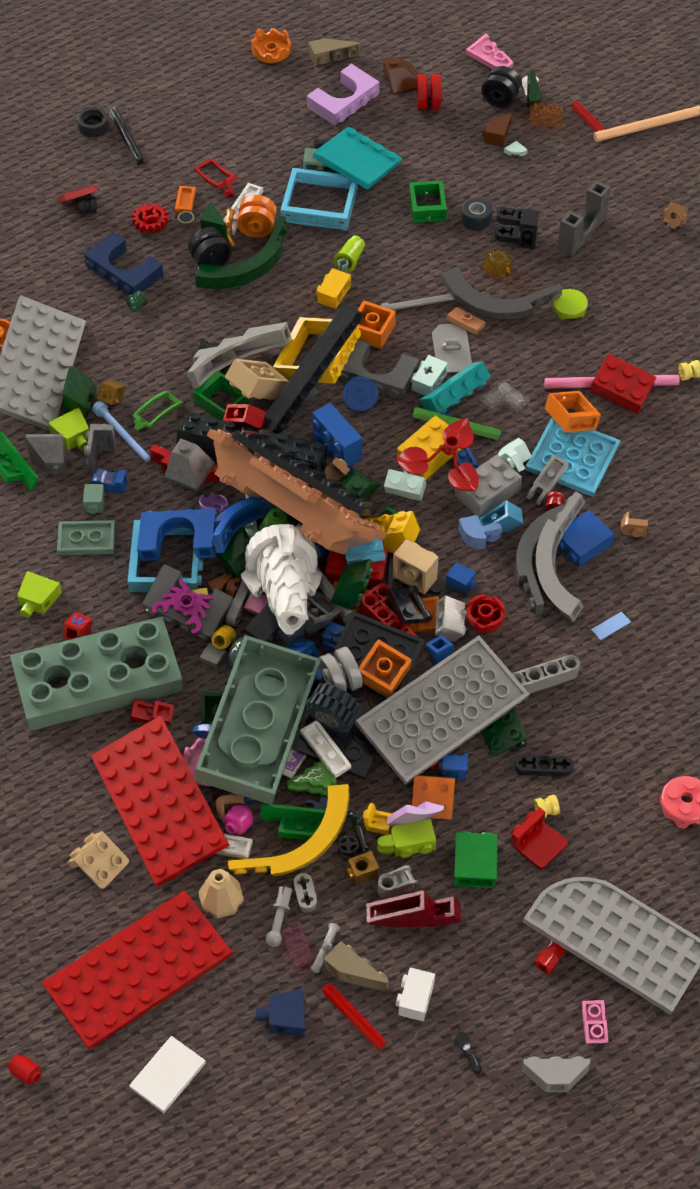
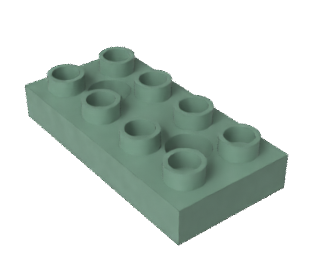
(96, 673)

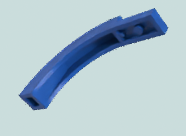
(236, 517)

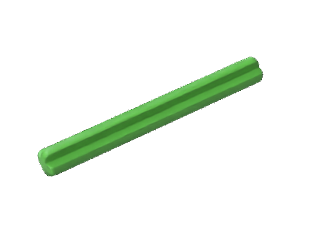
(477, 429)

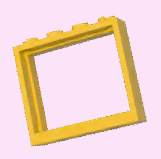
(299, 335)

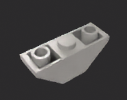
(556, 1073)

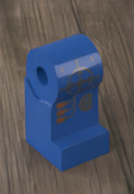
(112, 481)

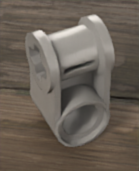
(400, 882)

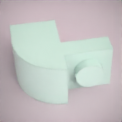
(515, 454)

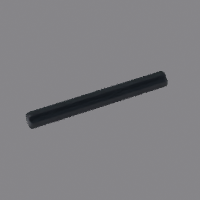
(126, 135)

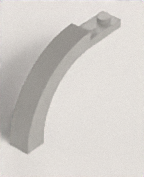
(545, 559)

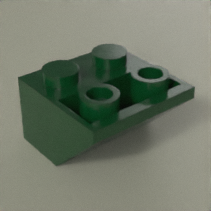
(352, 584)

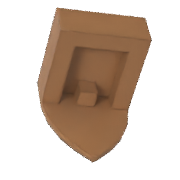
(336, 469)
(633, 527)
(225, 803)

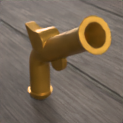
(229, 219)

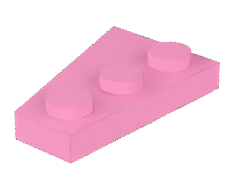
(488, 53)

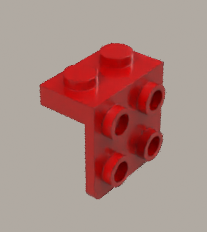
(537, 839)

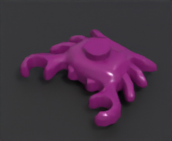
(186, 603)

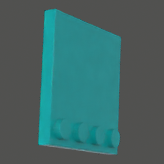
(357, 157)

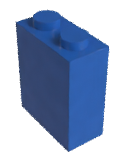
(585, 539)

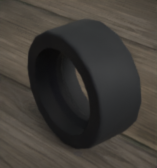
(93, 130)

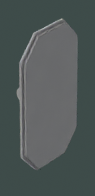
(452, 346)

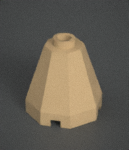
(220, 894)

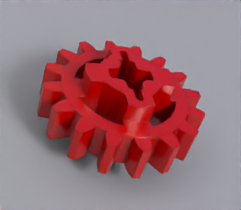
(150, 218)

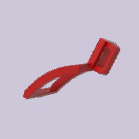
(228, 181)

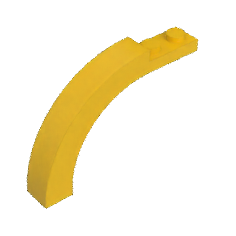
(312, 849)

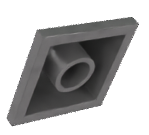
(47, 452)
(188, 465)

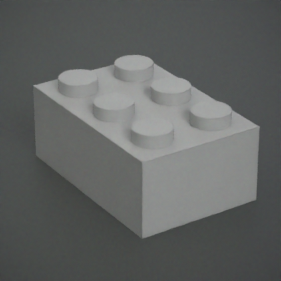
(496, 484)

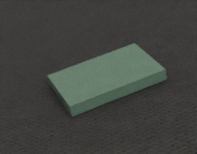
(86, 537)

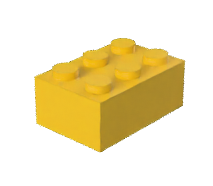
(429, 438)

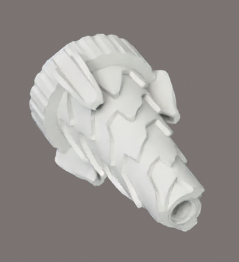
(285, 569)

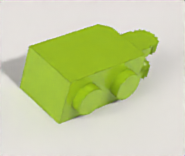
(408, 839)

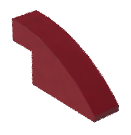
(414, 911)

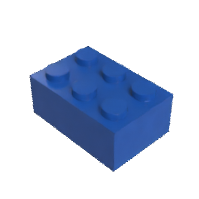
(333, 430)

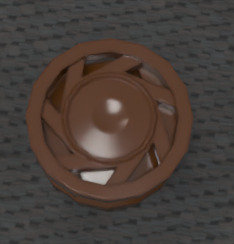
(230, 585)

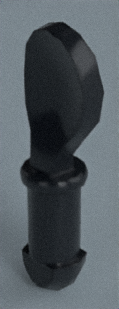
(464, 1043)

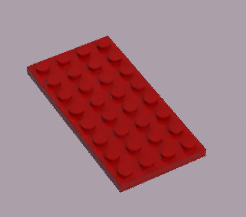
(159, 801)
(136, 969)

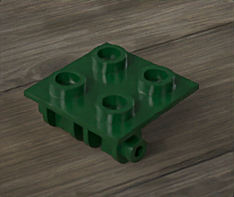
(505, 733)

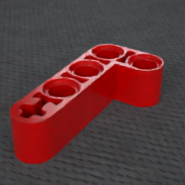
(375, 606)

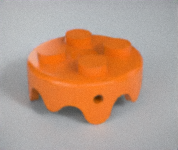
(274, 39)

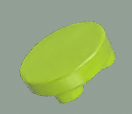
(571, 304)

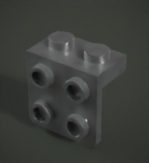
(99, 439)

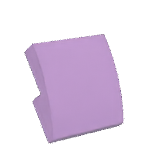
(413, 814)

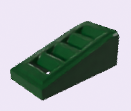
(533, 91)

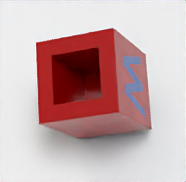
(77, 626)

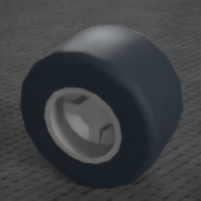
(476, 214)

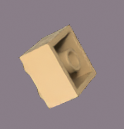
(415, 566)

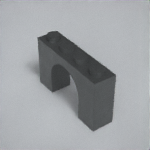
(576, 228)
(393, 383)
(214, 616)

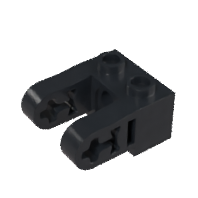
(525, 234)

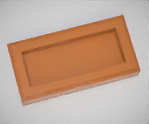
(185, 199)

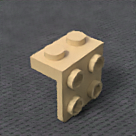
(99, 859)

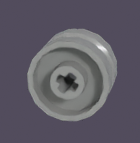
(341, 670)

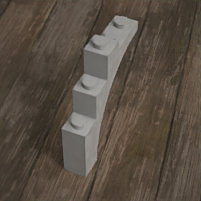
(254, 340)

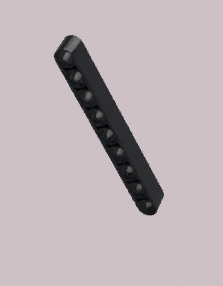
(311, 369)

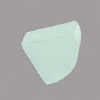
(516, 149)

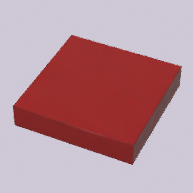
(78, 193)

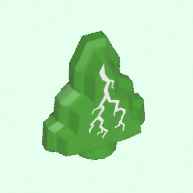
(313, 780)

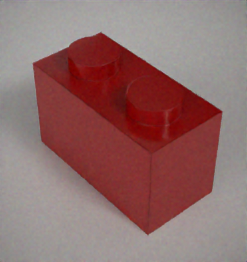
(244, 415)

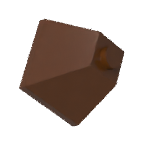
(399, 75)

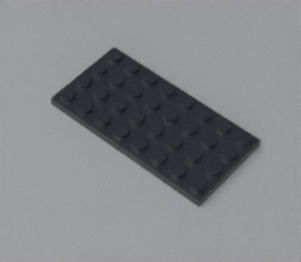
(303, 471)
(359, 637)

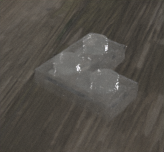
(504, 394)

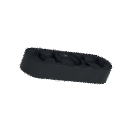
(537, 771)

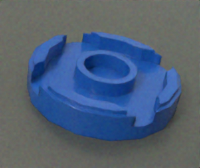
(360, 394)

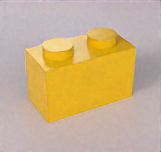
(333, 288)

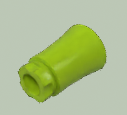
(350, 251)

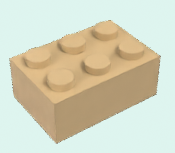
(256, 379)

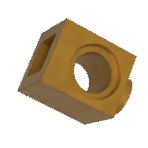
(111, 392)
(362, 861)

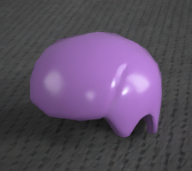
(214, 502)

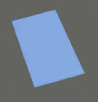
(611, 625)

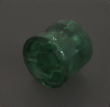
(136, 301)

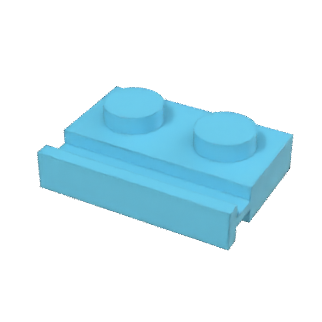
(372, 550)

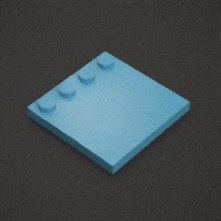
(585, 451)

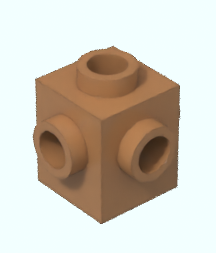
(681, 217)

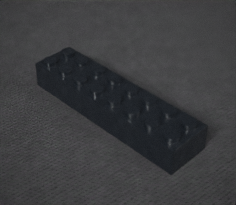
(195, 430)

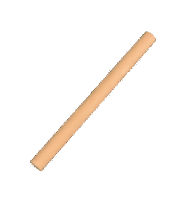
(647, 124)

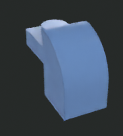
(477, 535)

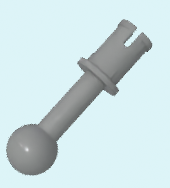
(274, 937)

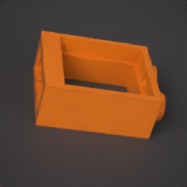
(584, 419)

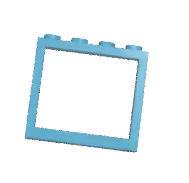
(318, 217)
(143, 584)

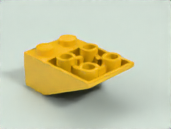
(397, 529)

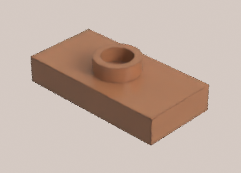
(465, 320)

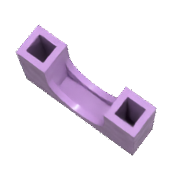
(337, 109)

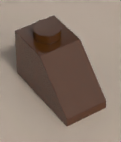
(497, 130)

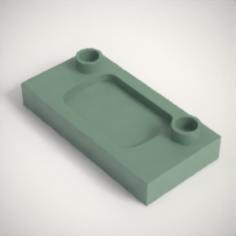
(257, 720)

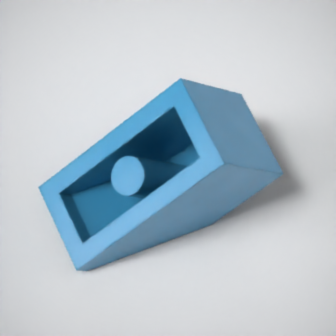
(507, 514)

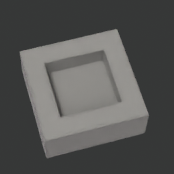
(213, 655)

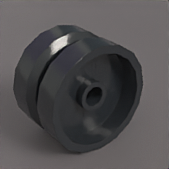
(501, 87)
(209, 247)

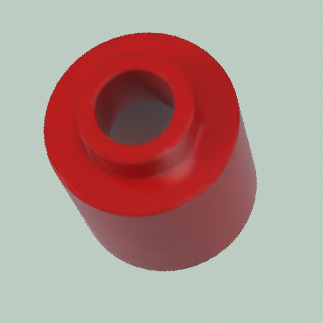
(24, 1069)

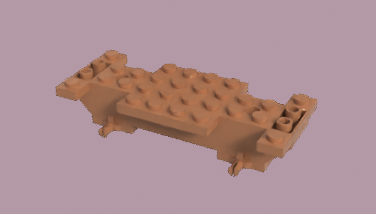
(322, 517)

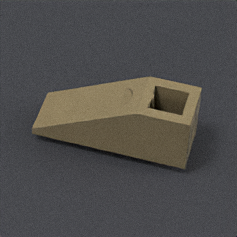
(332, 50)
(351, 968)

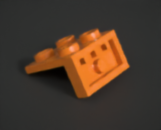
(435, 790)

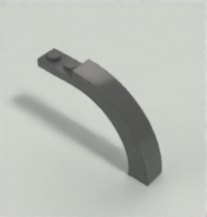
(493, 307)
(525, 553)

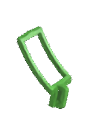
(140, 423)

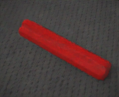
(587, 116)

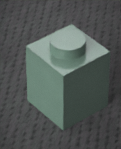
(93, 498)

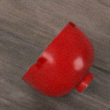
(485, 614)

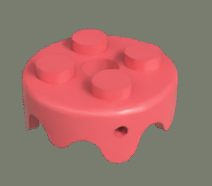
(675, 808)

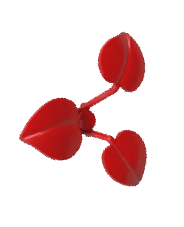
(455, 436)

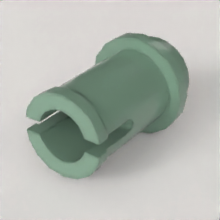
(343, 265)

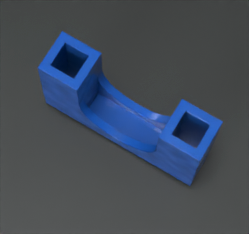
(157, 524)

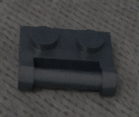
(404, 607)

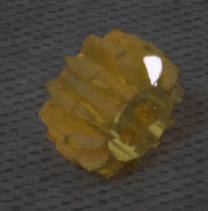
(497, 262)

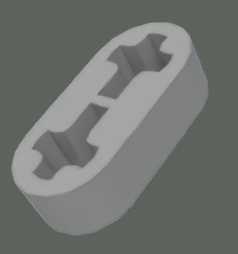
(300, 893)

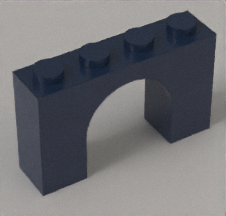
(138, 278)

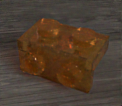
(546, 115)

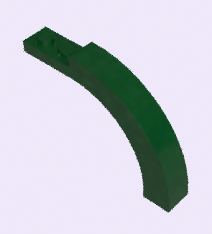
(246, 271)

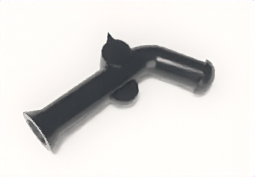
(357, 821)

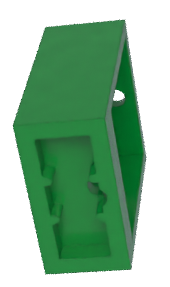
(421, 213)
(210, 387)

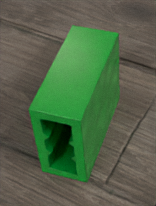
(475, 860)

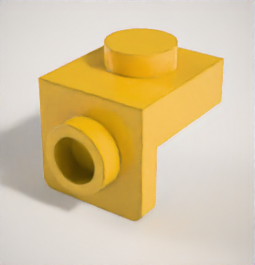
(376, 820)

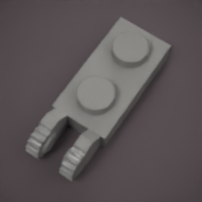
(548, 478)

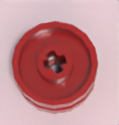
(429, 92)

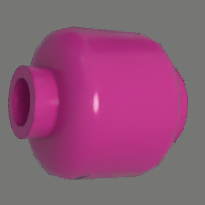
(238, 819)

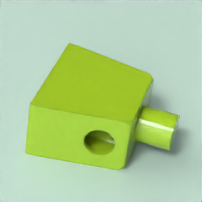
(72, 427)
(37, 594)

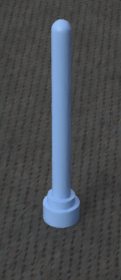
(101, 410)

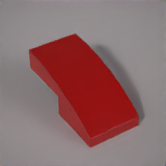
(145, 712)

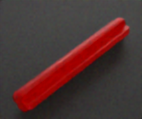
(354, 1016)

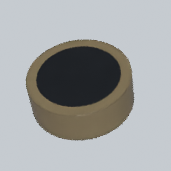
(186, 219)

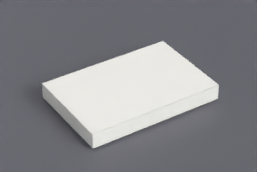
(167, 1074)

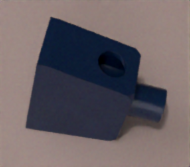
(284, 1013)

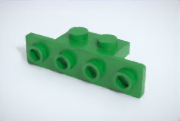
(13, 465)
(294, 821)

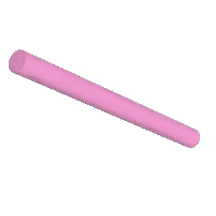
(585, 382)

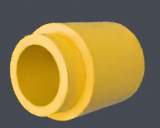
(223, 637)

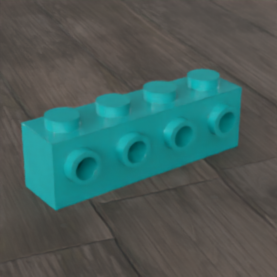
(456, 387)

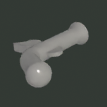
(326, 946)

